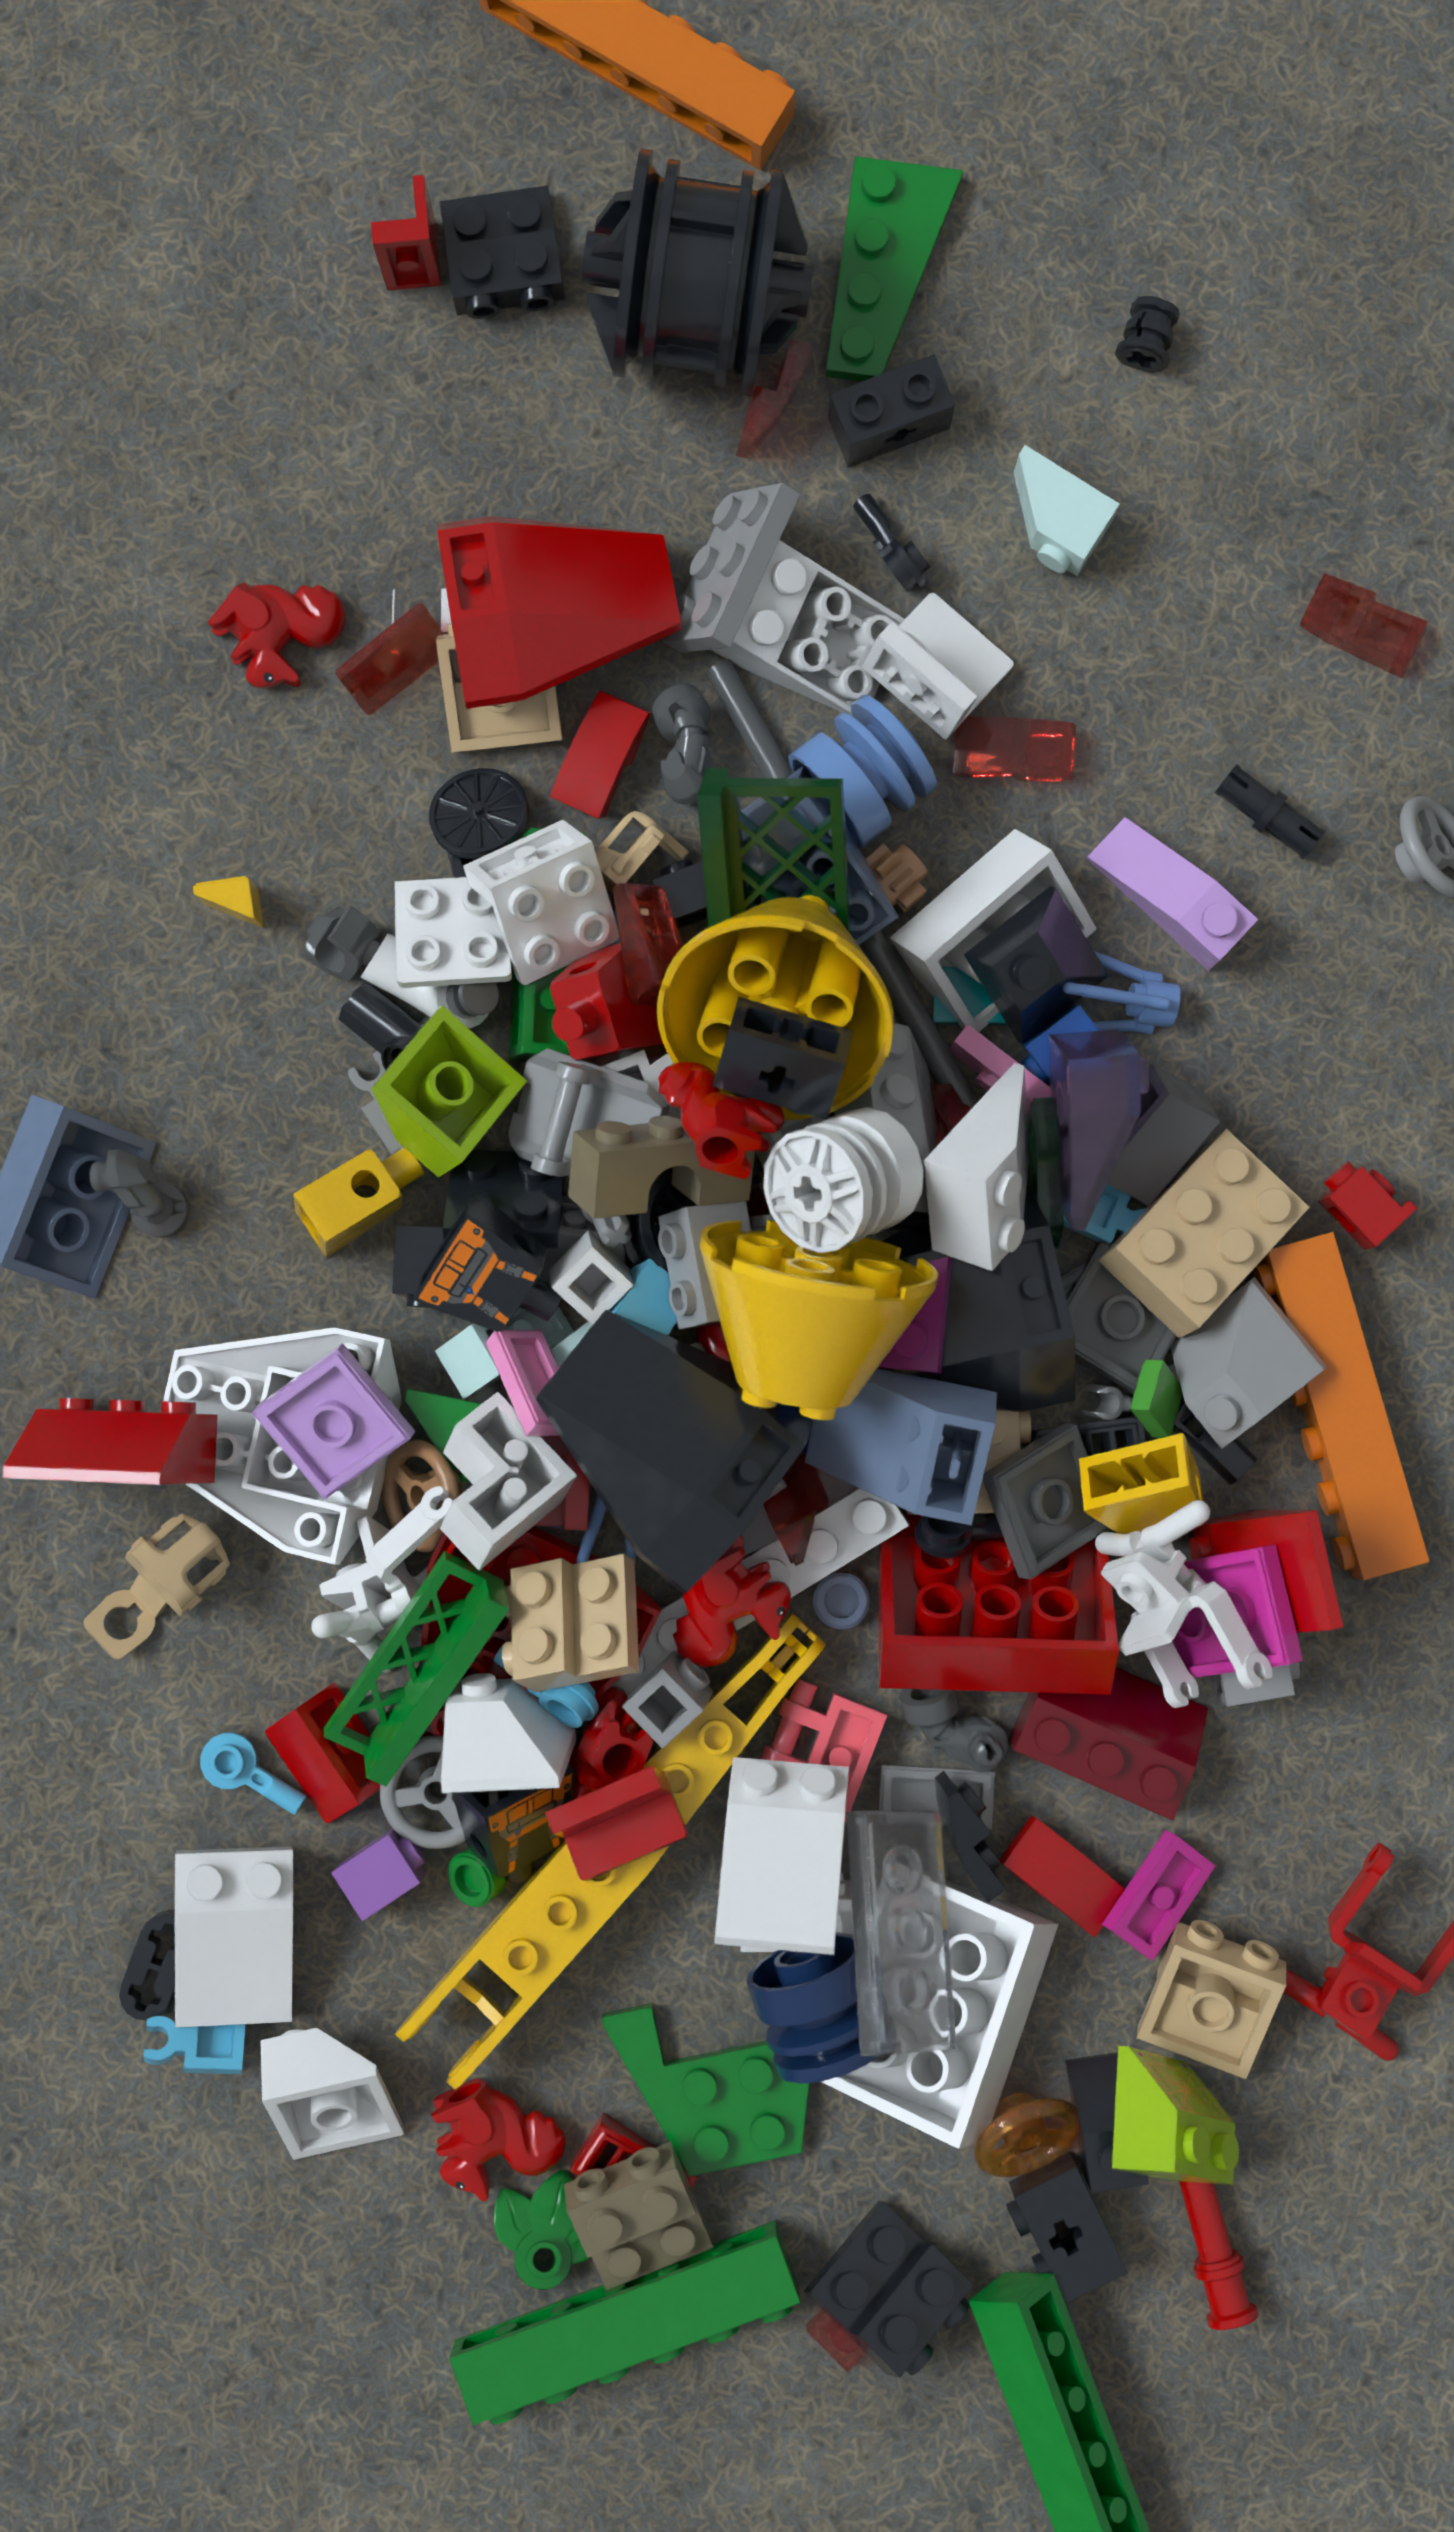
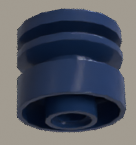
(810, 2011)

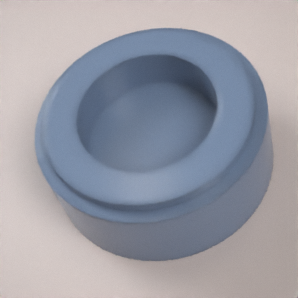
(841, 1600)

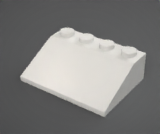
(994, 1975)

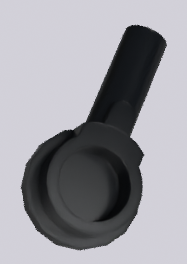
(904, 561)
(952, 1539)

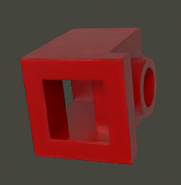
(1364, 1204)

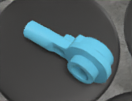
(567, 1704)
(232, 1761)

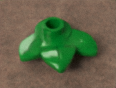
(538, 2224)

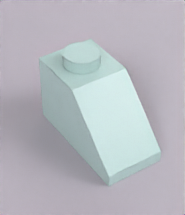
(1060, 512)
(469, 1358)

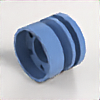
(874, 761)

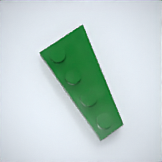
(887, 242)

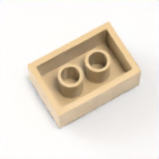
(1203, 1234)

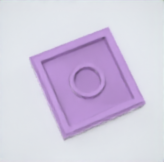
(333, 1421)

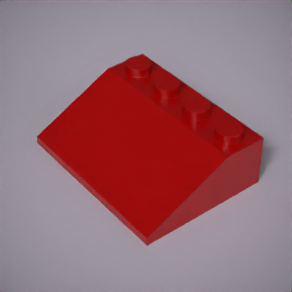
(986, 1629)

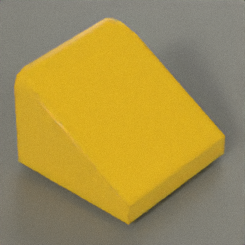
(232, 896)

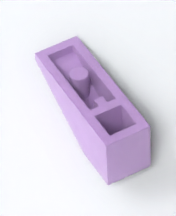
(1173, 892)

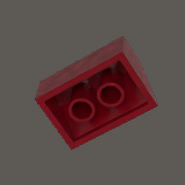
(1116, 1741)

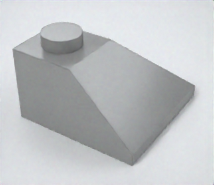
(1242, 1363)

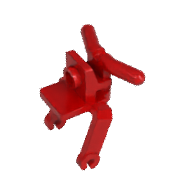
(1366, 1978)

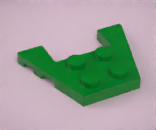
(713, 2105)

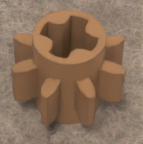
(898, 874)

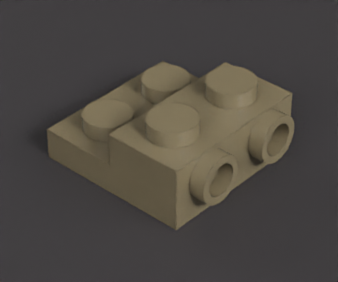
(637, 2215)

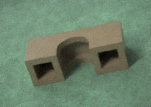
(620, 1161)

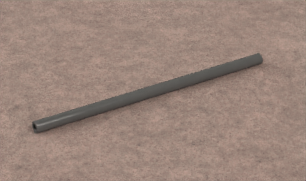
(877, 947)

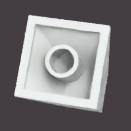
(501, 1739)
(324, 2094)

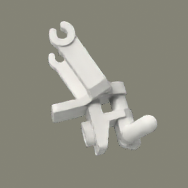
(364, 1587)
(1163, 1592)

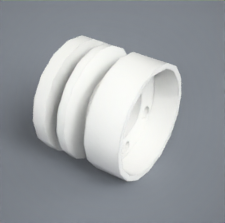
(843, 1179)

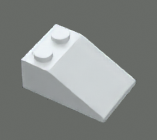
(981, 1177)
(782, 1856)
(233, 1936)

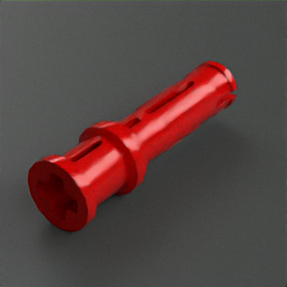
(1217, 2262)

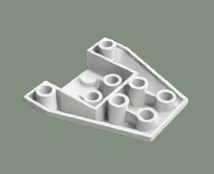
(251, 1470)

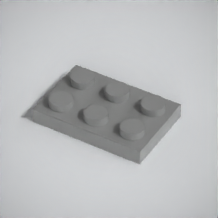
(731, 566)

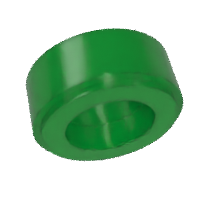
(473, 1879)

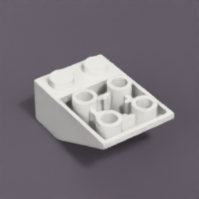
(810, 631)

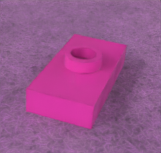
(1158, 1895)

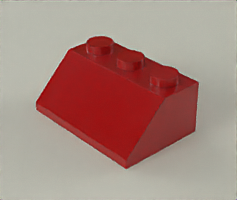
(116, 1444)

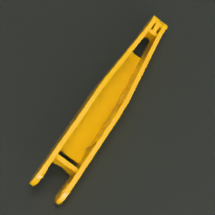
(558, 1910)

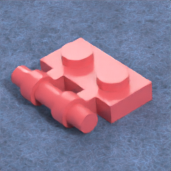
(844, 1735)

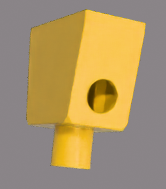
(337, 1214)
(1140, 1483)

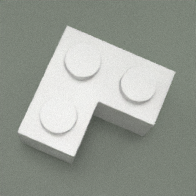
(512, 1477)

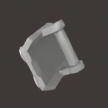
(571, 1097)

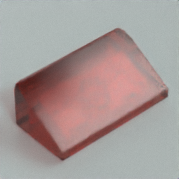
(391, 660)
(792, 1516)

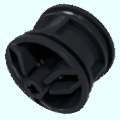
(696, 273)

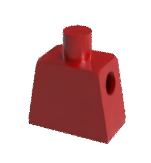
(596, 1008)

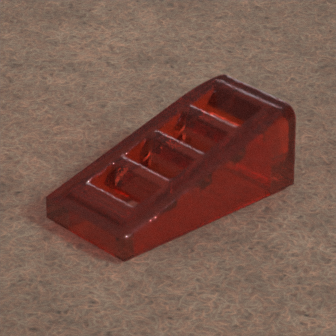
(645, 955)

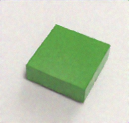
(1157, 1398)

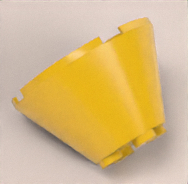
(786, 957)
(807, 1321)

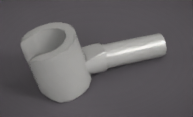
(1111, 1402)

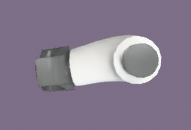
(348, 939)

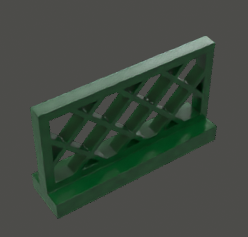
(724, 846)

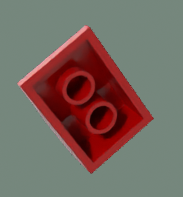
(1300, 1554)

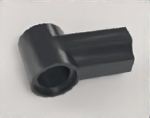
(380, 1022)

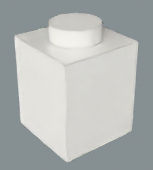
(590, 1277)

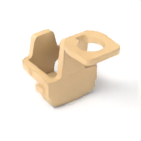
(618, 866)
(160, 1581)

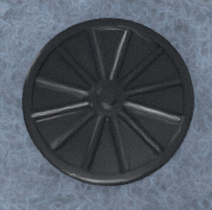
(478, 813)

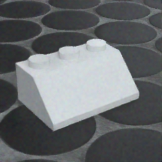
(976, 906)

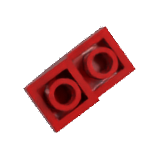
(599, 754)
(1062, 1875)

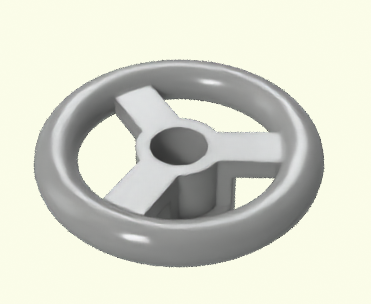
(1429, 851)
(394, 1798)

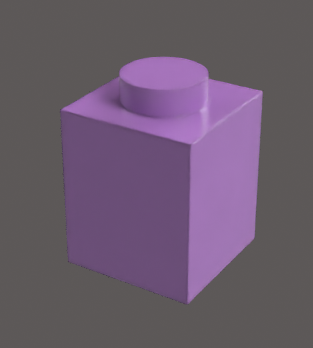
(380, 1872)

